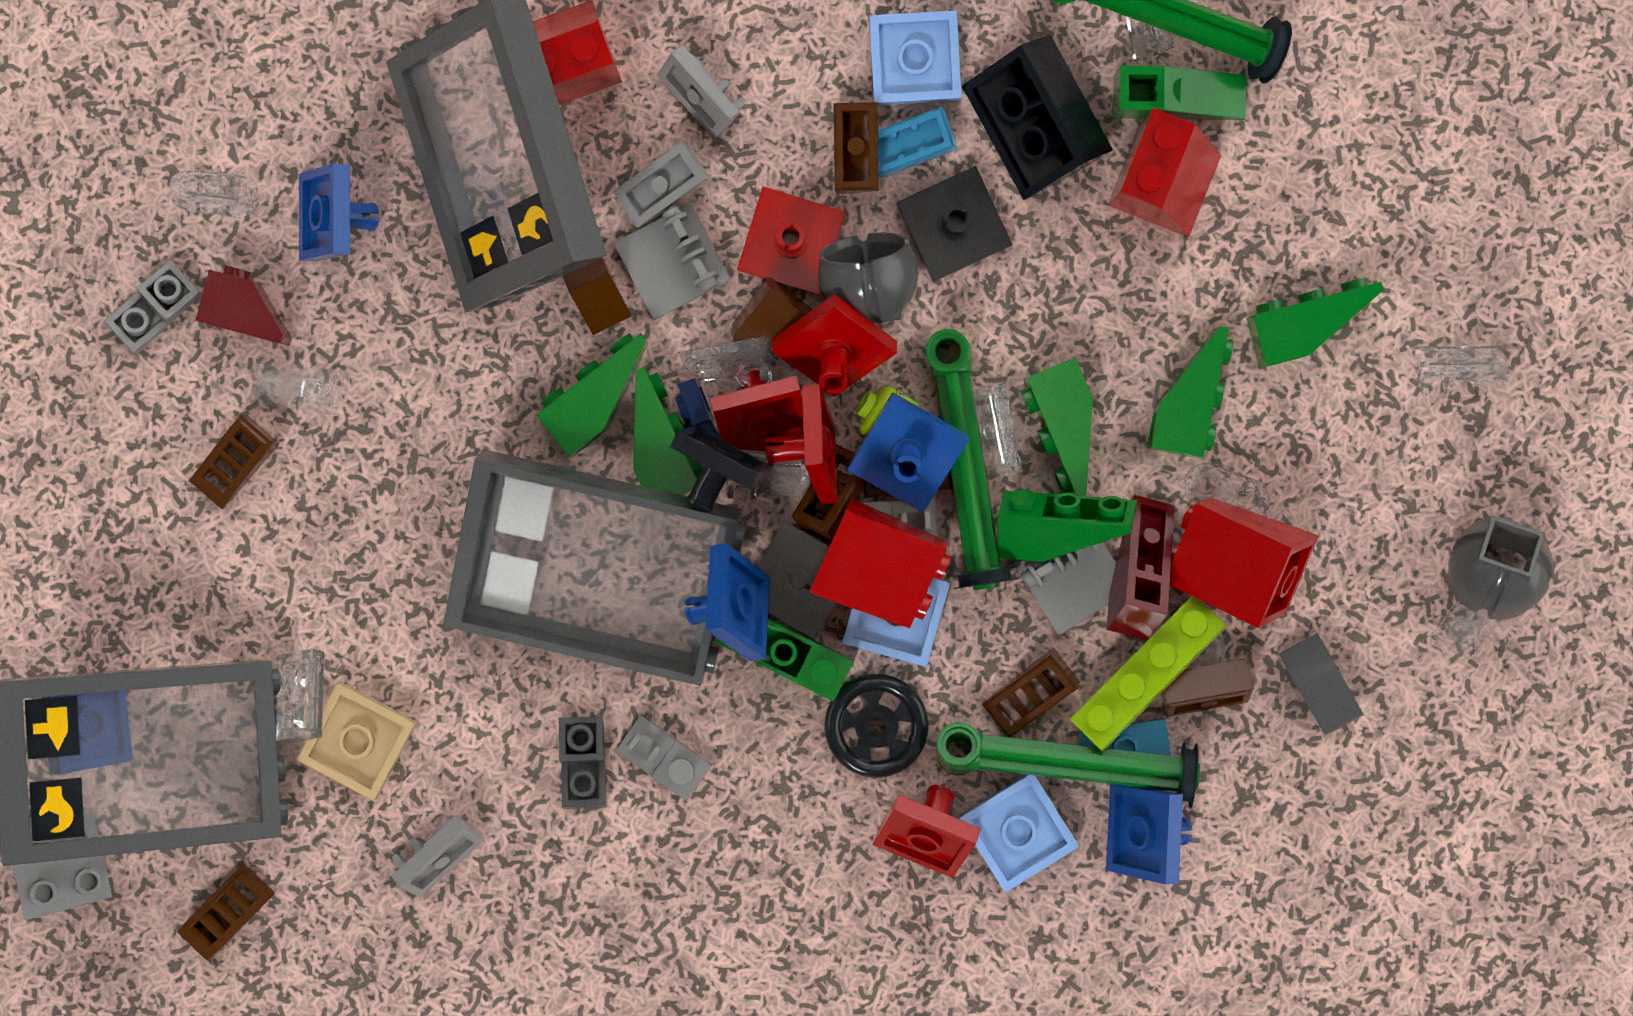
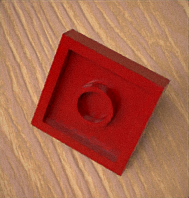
(788, 239)
(834, 345)
(759, 412)
(814, 446)
(927, 832)

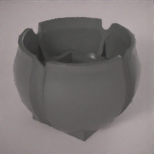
(870, 275)
(1494, 585)

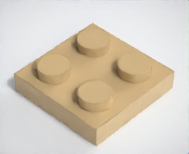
(358, 741)

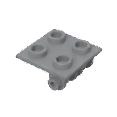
(672, 261)
(1070, 585)
(60, 885)

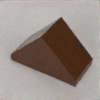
(597, 296)
(768, 313)

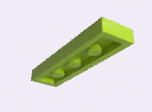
(1148, 672)

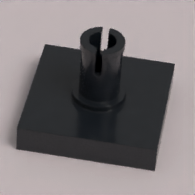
(954, 224)
(720, 462)
(792, 565)

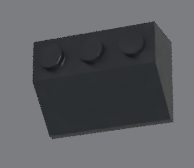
(1037, 116)

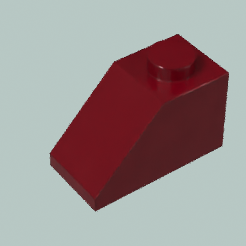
(240, 306)

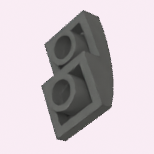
(1321, 684)
(582, 762)

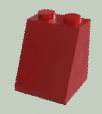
(576, 52)
(1166, 173)
(1240, 560)
(881, 565)

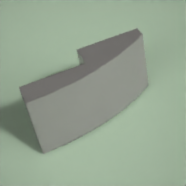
(153, 308)

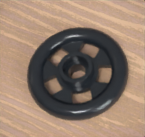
(909, 710)

